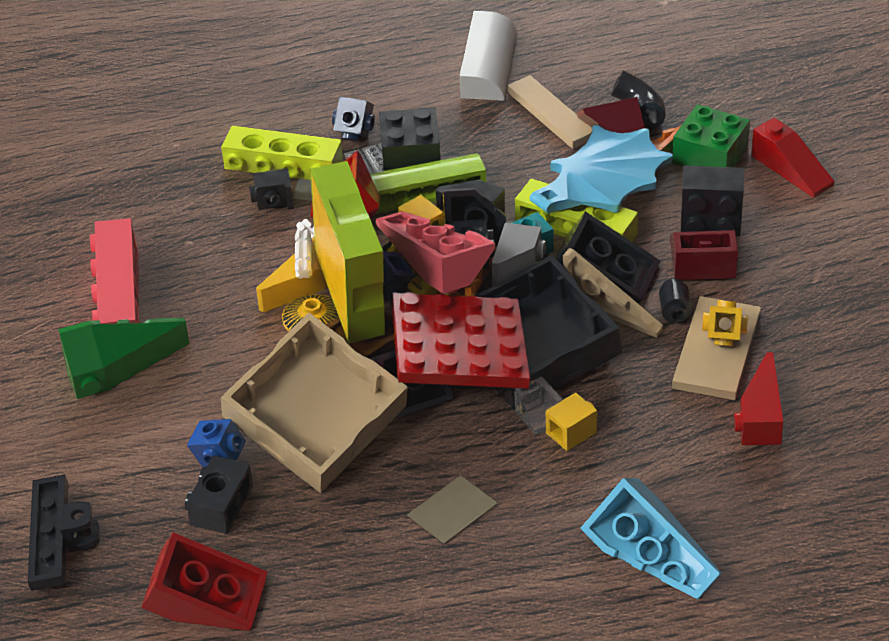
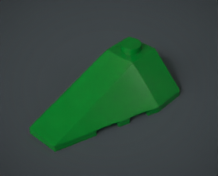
(108, 354)

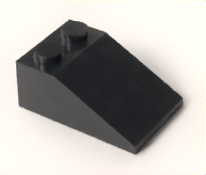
(612, 255)

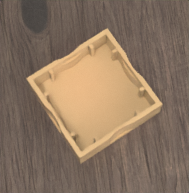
(314, 402)

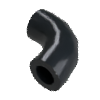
(650, 102)

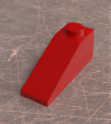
(788, 156)
(760, 407)

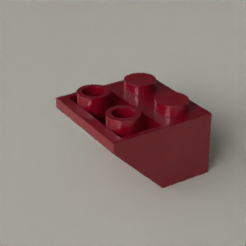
(704, 254)

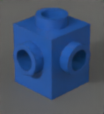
(217, 439)

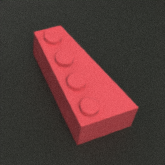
(115, 271)

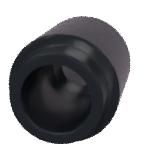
(675, 301)

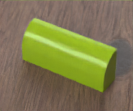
(409, 182)

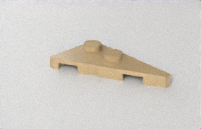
(609, 296)

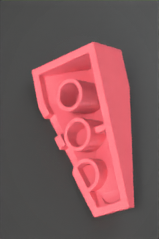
(437, 252)

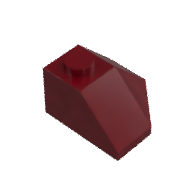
(617, 116)

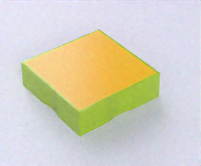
(348, 251)

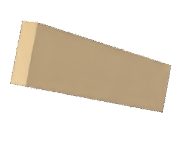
(550, 111)

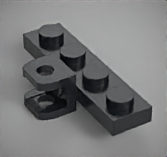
(53, 529)

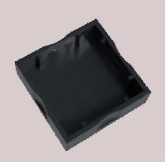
(560, 325)

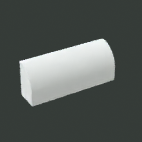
(487, 57)

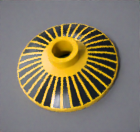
(315, 304)

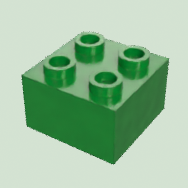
(710, 138)

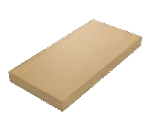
(711, 367)

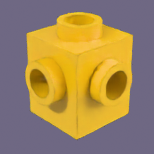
(728, 310)

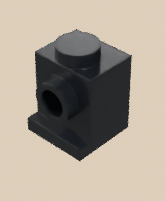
(272, 189)

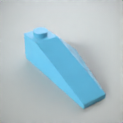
(649, 537)

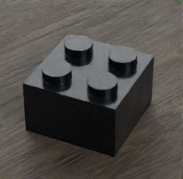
(409, 137)
(712, 199)

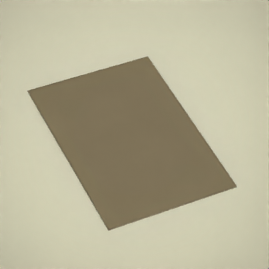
(452, 509)

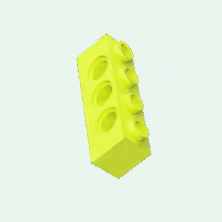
(270, 150)
(623, 222)

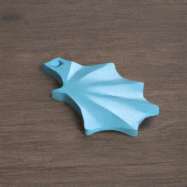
(603, 172)

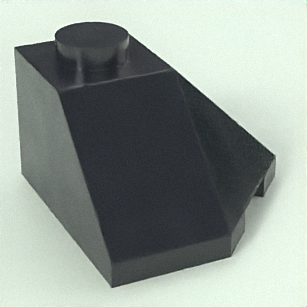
(472, 205)

